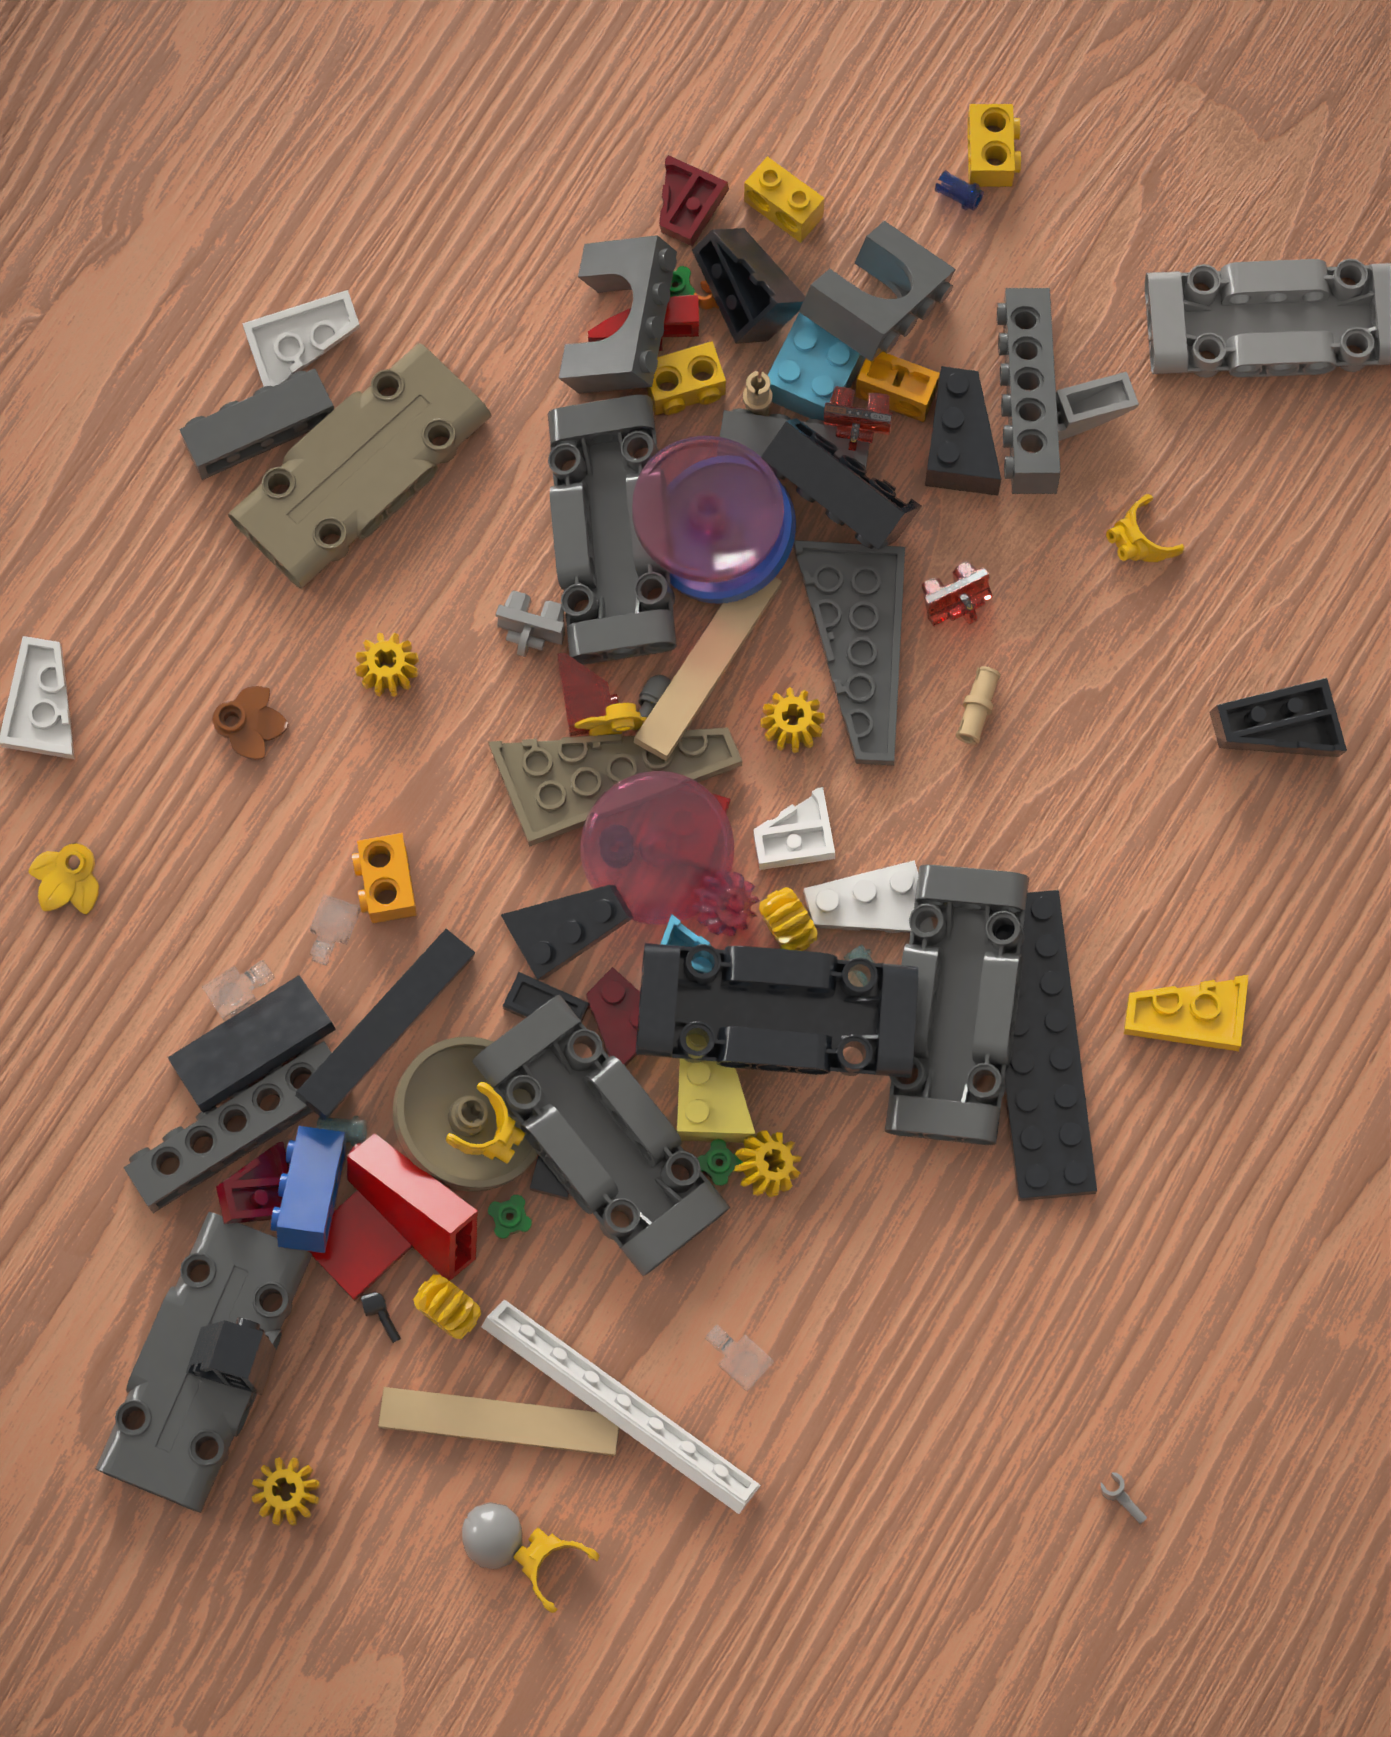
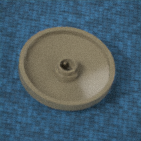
(442, 1098)

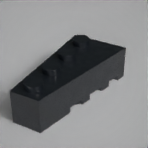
(839, 485)

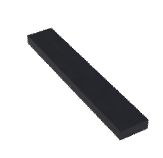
(385, 1024)

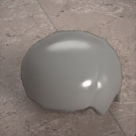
(491, 1535)

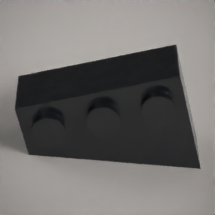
(746, 285)

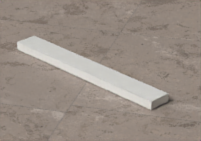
(621, 1406)

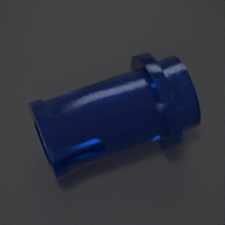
(960, 191)

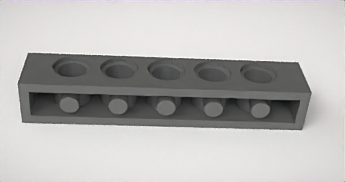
(1029, 337)
(227, 1146)

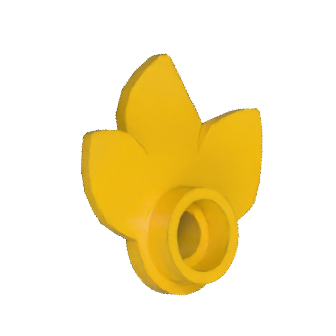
(618, 718)
(64, 884)

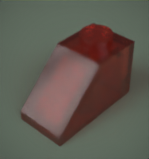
(583, 693)

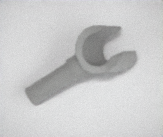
(1123, 1498)

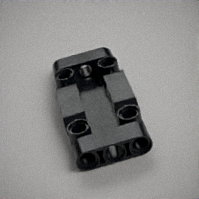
(777, 1010)

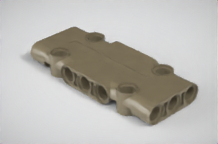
(359, 465)

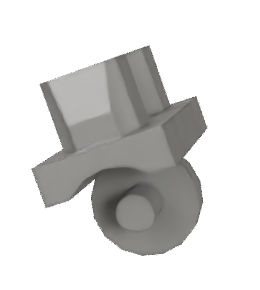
(530, 629)

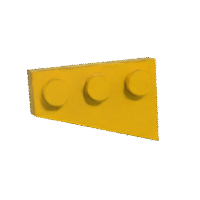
(1193, 1015)

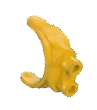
(1133, 543)
(505, 1135)
(540, 1548)

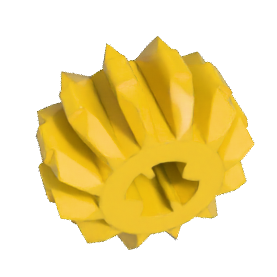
(383, 676)
(778, 723)
(788, 920)
(757, 1169)
(447, 1306)
(276, 1502)

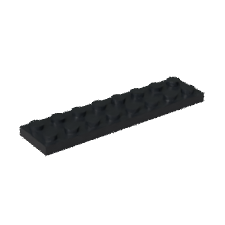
(1045, 1067)

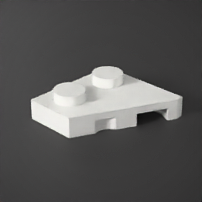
(796, 836)

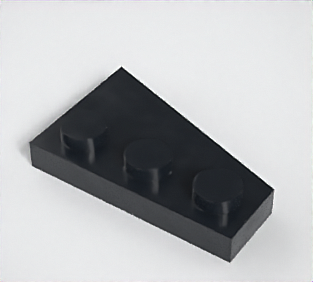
(566, 927)

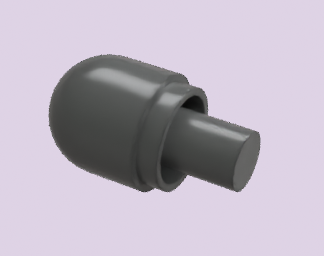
(652, 693)

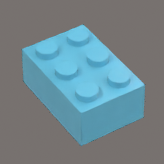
(811, 368)

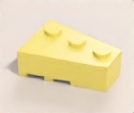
(711, 1100)

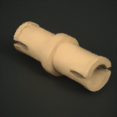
(758, 394)
(978, 705)

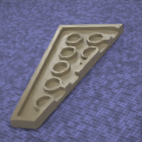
(562, 779)

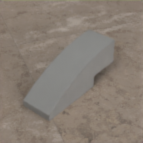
(1093, 404)

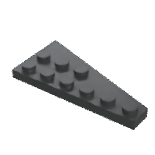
(858, 620)

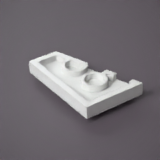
(299, 335)
(38, 702)
(867, 901)

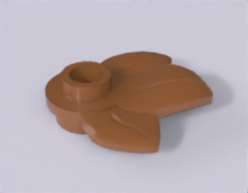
(255, 723)

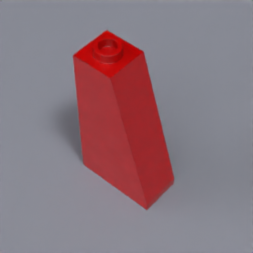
(416, 1205)

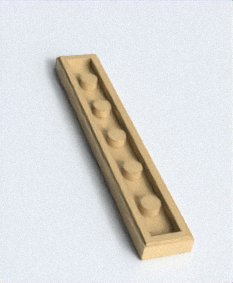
(702, 671)
(497, 1421)

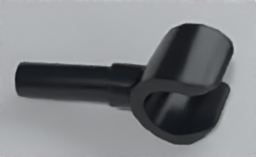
(375, 1303)

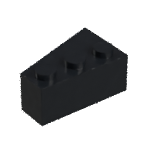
(961, 437)
(1282, 721)
(233, 1355)

